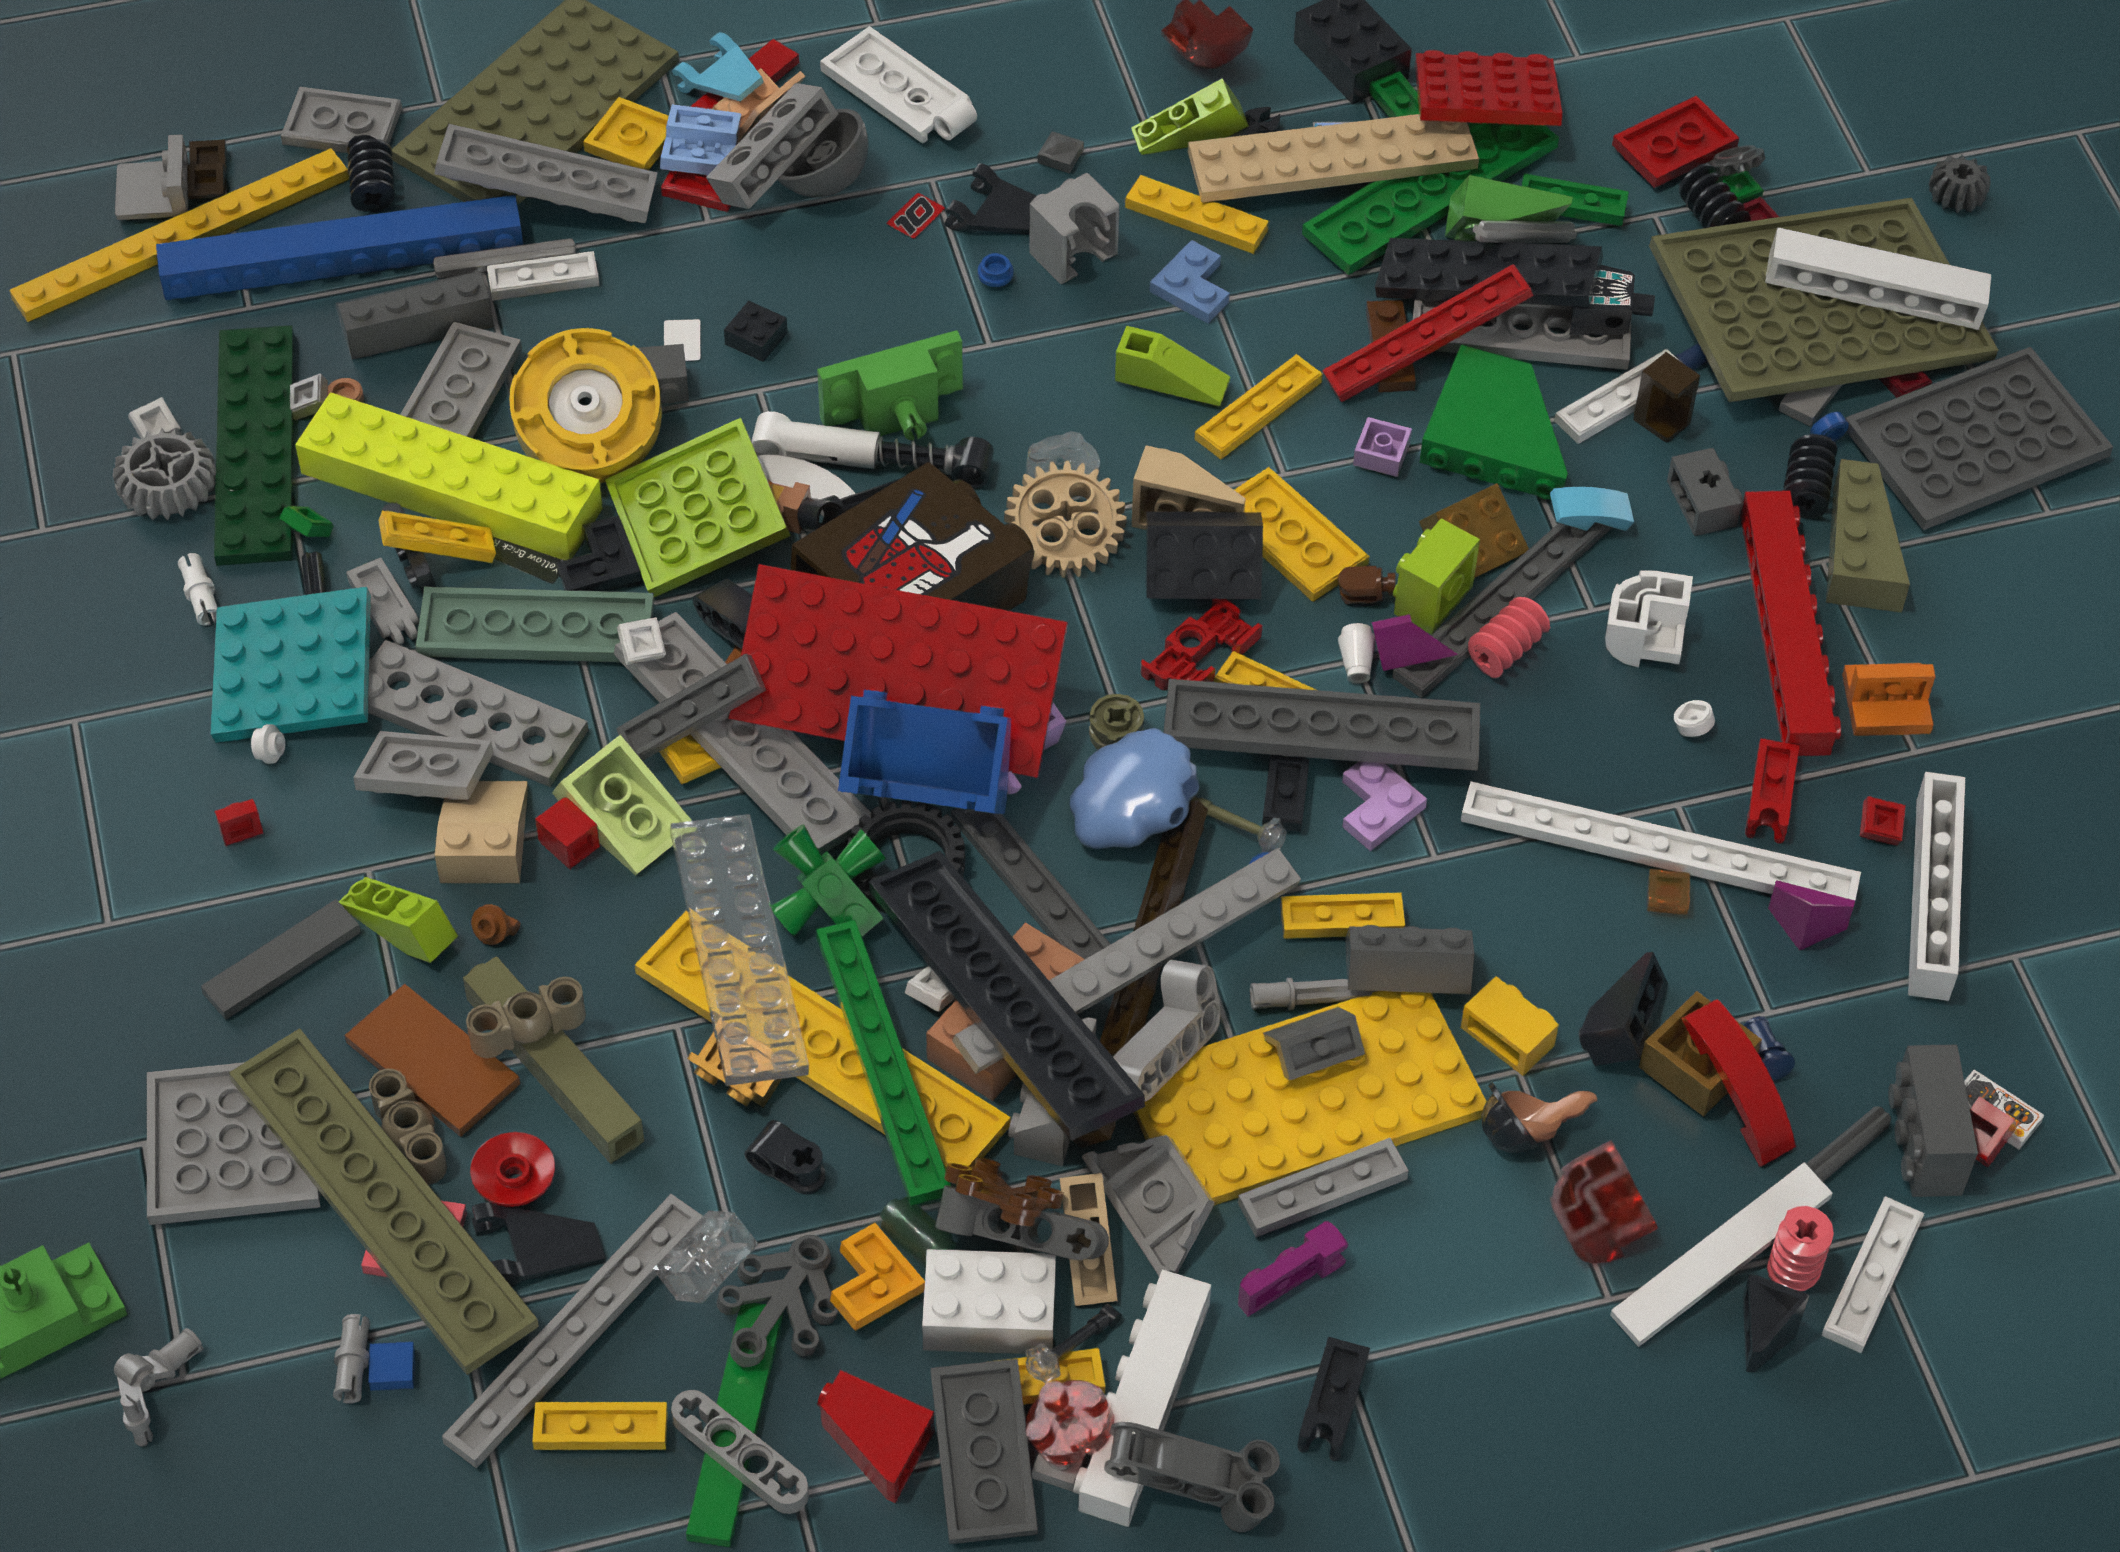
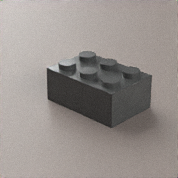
(1933, 1121)

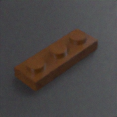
(1382, 319)

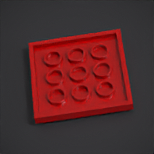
(1487, 88)

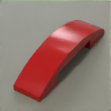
(1745, 1079)

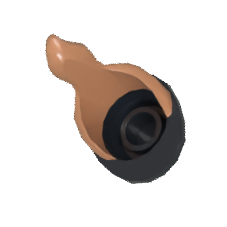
(1520, 1121)

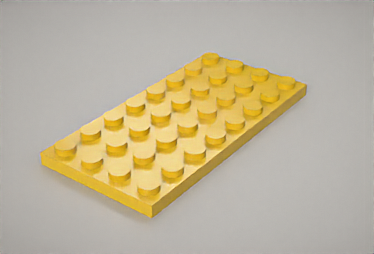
(1253, 1126)

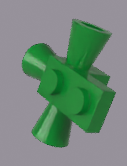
(827, 882)

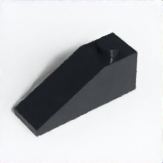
(1624, 1014)

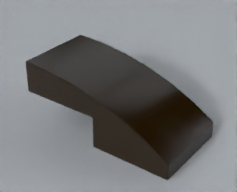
(207, 169)

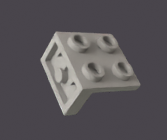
(154, 187)

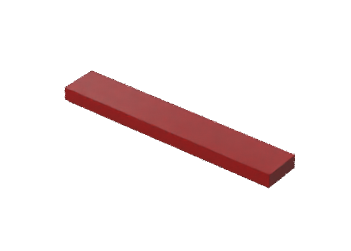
(1427, 333)

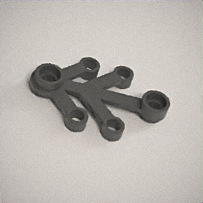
(781, 1295)

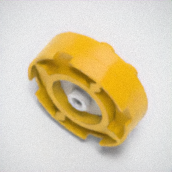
(586, 403)

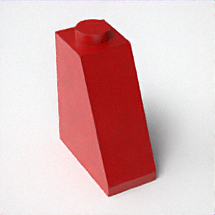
(876, 1430)

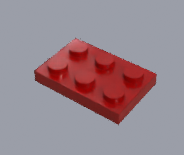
(1675, 141)

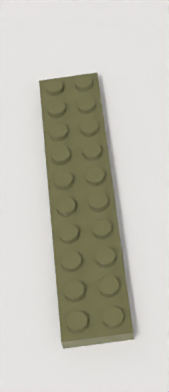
(384, 1201)

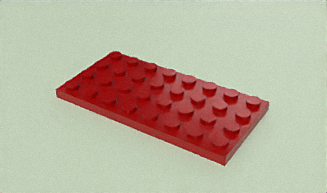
(836, 637)

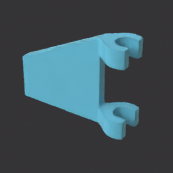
(728, 77)

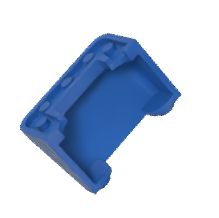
(926, 753)

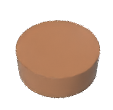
(348, 388)

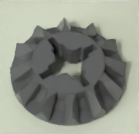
(1738, 159)

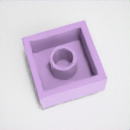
(1382, 446)

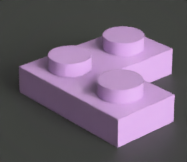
(1387, 804)

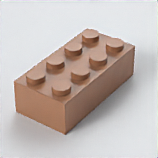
(1051, 960)

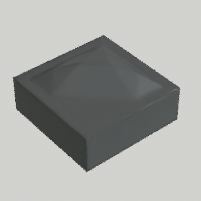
(1060, 152)

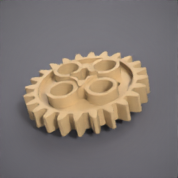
(1056, 490)

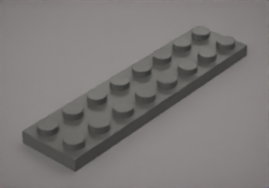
(1323, 724)

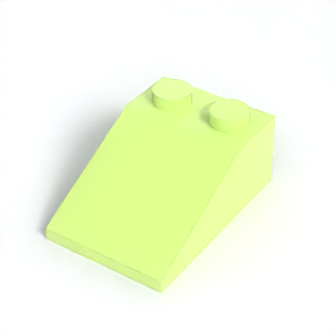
(625, 803)

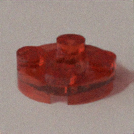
(1056, 1404)

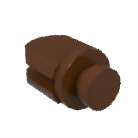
(1365, 584)

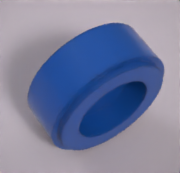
(1831, 426)

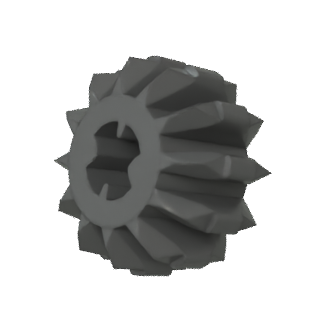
(1959, 183)

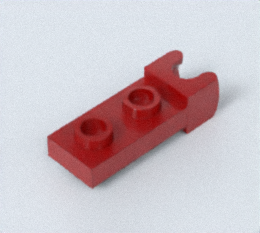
(1772, 788)

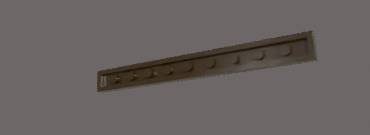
(1163, 893)

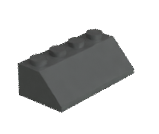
(414, 314)

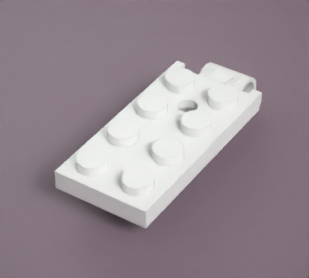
(893, 80)

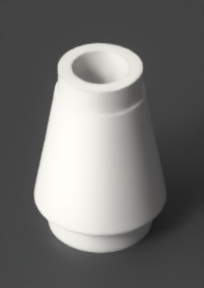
(1357, 651)

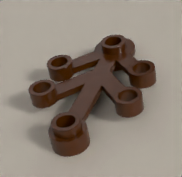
(1018, 1203)

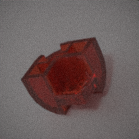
(1207, 38)
(1600, 1205)

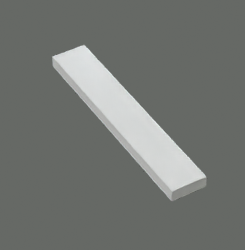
(1717, 1256)

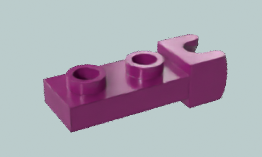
(1292, 1267)

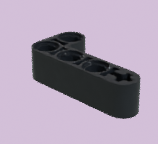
(725, 610)

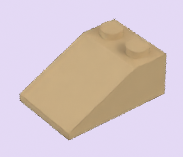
(1176, 484)
(483, 835)

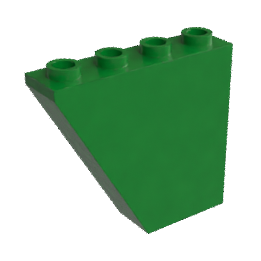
(1494, 426)

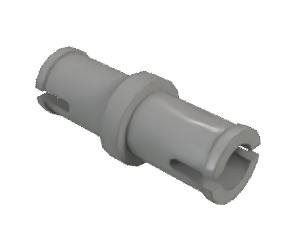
(351, 1358)

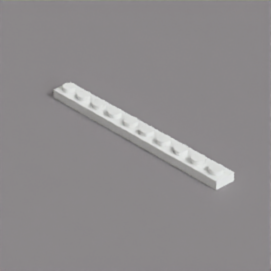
(1650, 843)

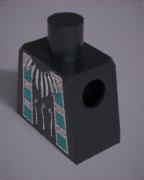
(1611, 305)

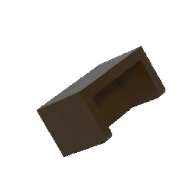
(1666, 397)

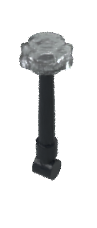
(1044, 1363)

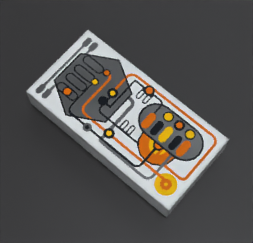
(2025, 1116)

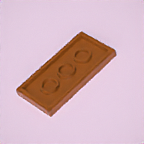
(434, 1058)

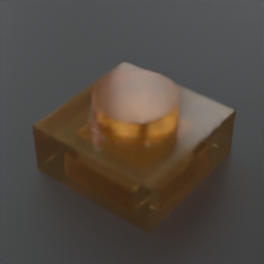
(1668, 892)

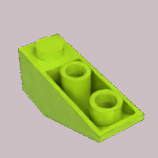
(1201, 116)
(1164, 366)
(401, 917)

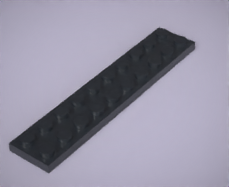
(1007, 996)

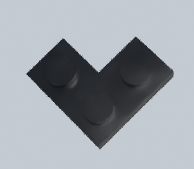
(607, 565)

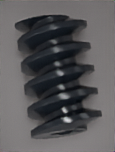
(370, 173)
(1711, 198)
(1811, 474)

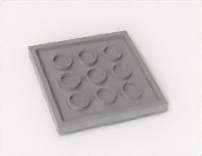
(214, 1152)

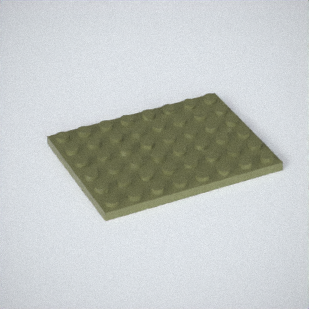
(1792, 340)

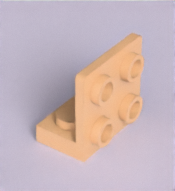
(758, 102)

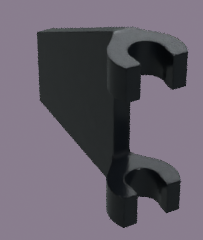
(1002, 211)
(539, 1241)

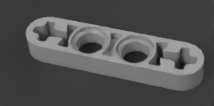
(736, 1454)

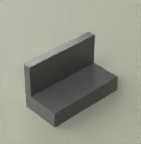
(1316, 1042)

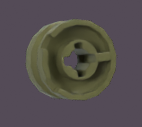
(1114, 718)

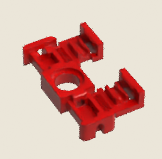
(1206, 629)

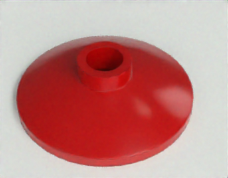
(510, 1155)

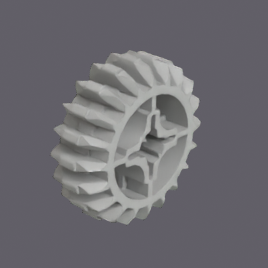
(164, 473)

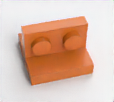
(1889, 698)

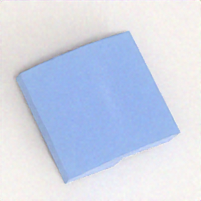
(698, 138)

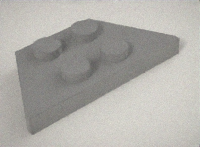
(1155, 1197)

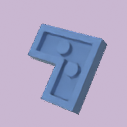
(1185, 282)

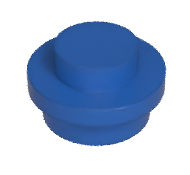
(995, 270)

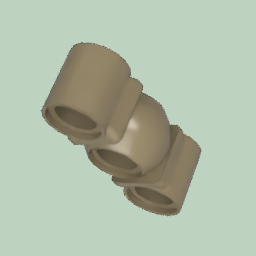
(507, 1021)
(404, 1110)

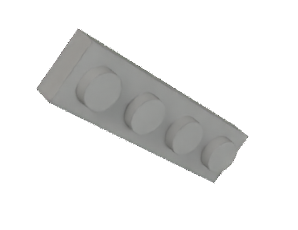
(1323, 1187)

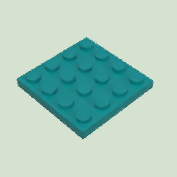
(291, 664)

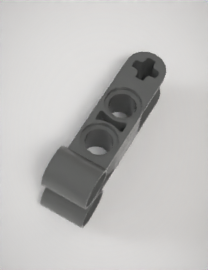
(971, 1216)
(1197, 1470)

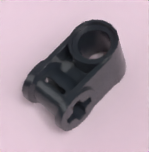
(787, 1158)

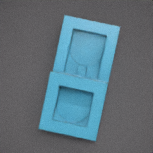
(1586, 505)

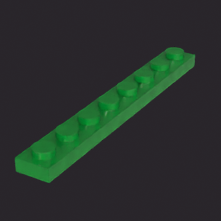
(883, 1062)

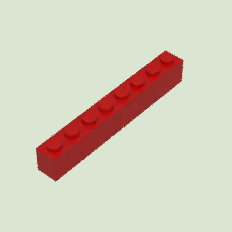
(1788, 623)

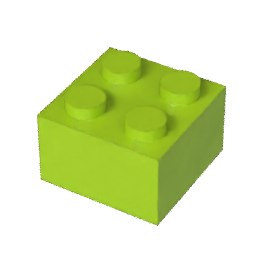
(1436, 575)

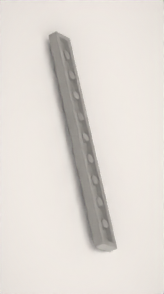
(1154, 944)

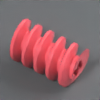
(1508, 636)
(1800, 1248)

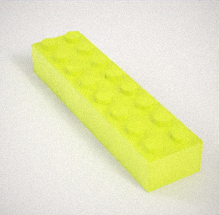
(449, 476)

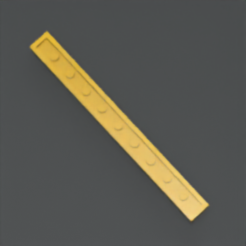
(208, 220)

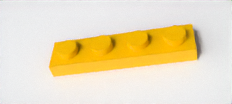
(1188, 212)

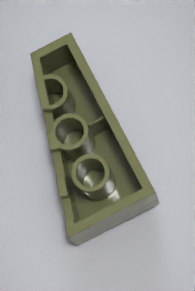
(1864, 547)

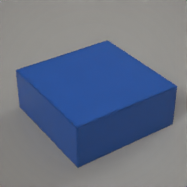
(391, 1366)

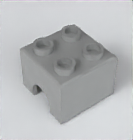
(1071, 221)

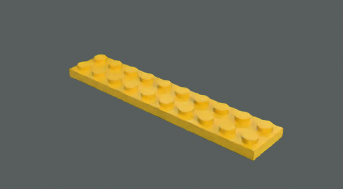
(959, 1120)

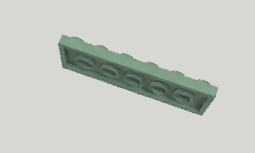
(526, 623)

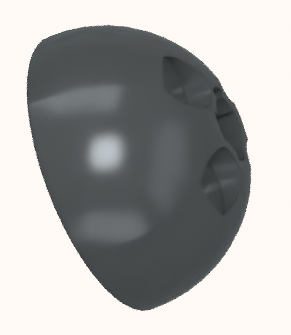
(831, 159)

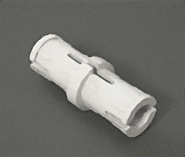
(198, 588)

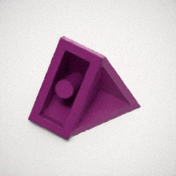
(1406, 644)
(1808, 913)

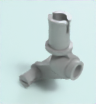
(139, 1373)

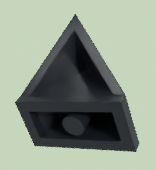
(1770, 1319)

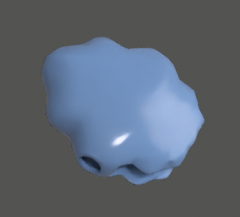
(1133, 790)

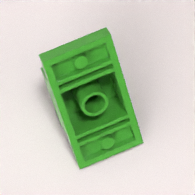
(893, 386)
(52, 1304)

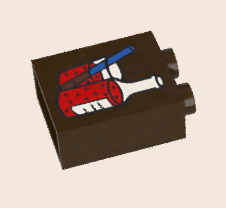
(925, 541)

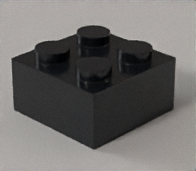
(755, 331)

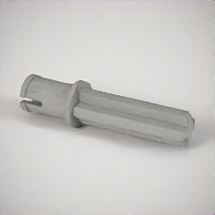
(1299, 993)

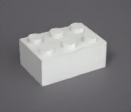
(988, 1301)

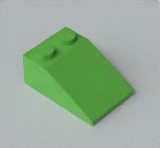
(1493, 200)

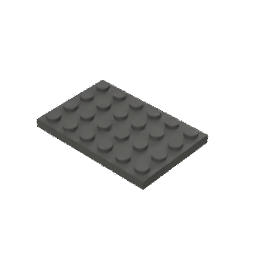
(1977, 437)

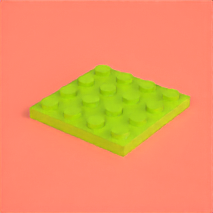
(697, 507)

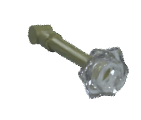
(1269, 836)

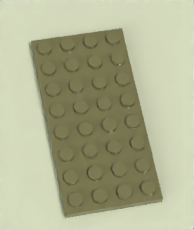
(544, 90)

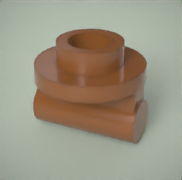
(492, 924)

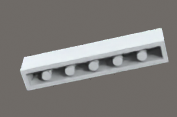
(1878, 278)
(1937, 886)
(1146, 1385)

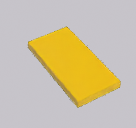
(1298, 536)

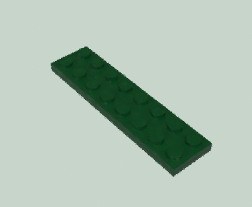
(254, 445)

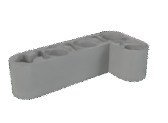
(1177, 1031)

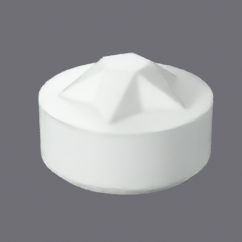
(1694, 718)

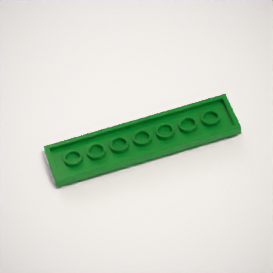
(1363, 223)

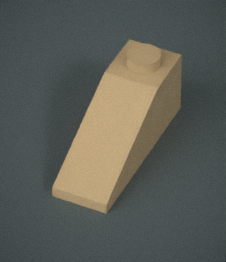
(1091, 1279)

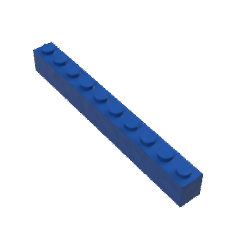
(335, 247)

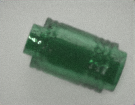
(914, 1229)

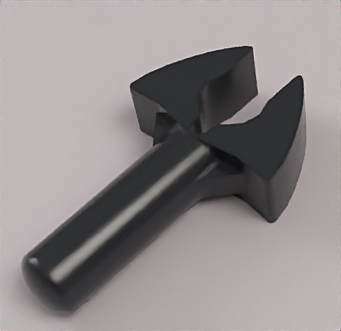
(1256, 124)

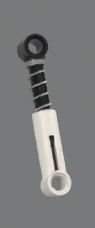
(778, 435)

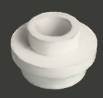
(268, 744)

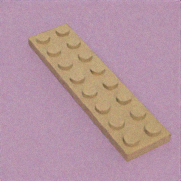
(1329, 156)

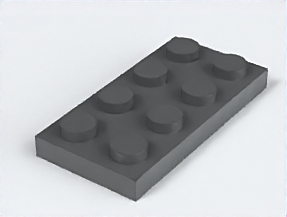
(983, 1451)

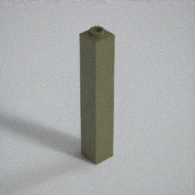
(563, 1071)

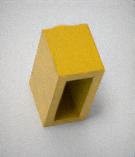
(1509, 1025)

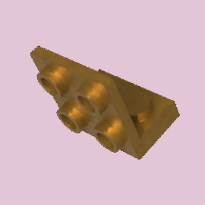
(1490, 520)

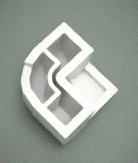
(1648, 617)

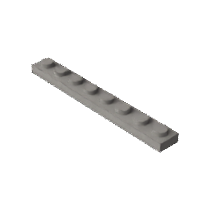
(569, 1334)

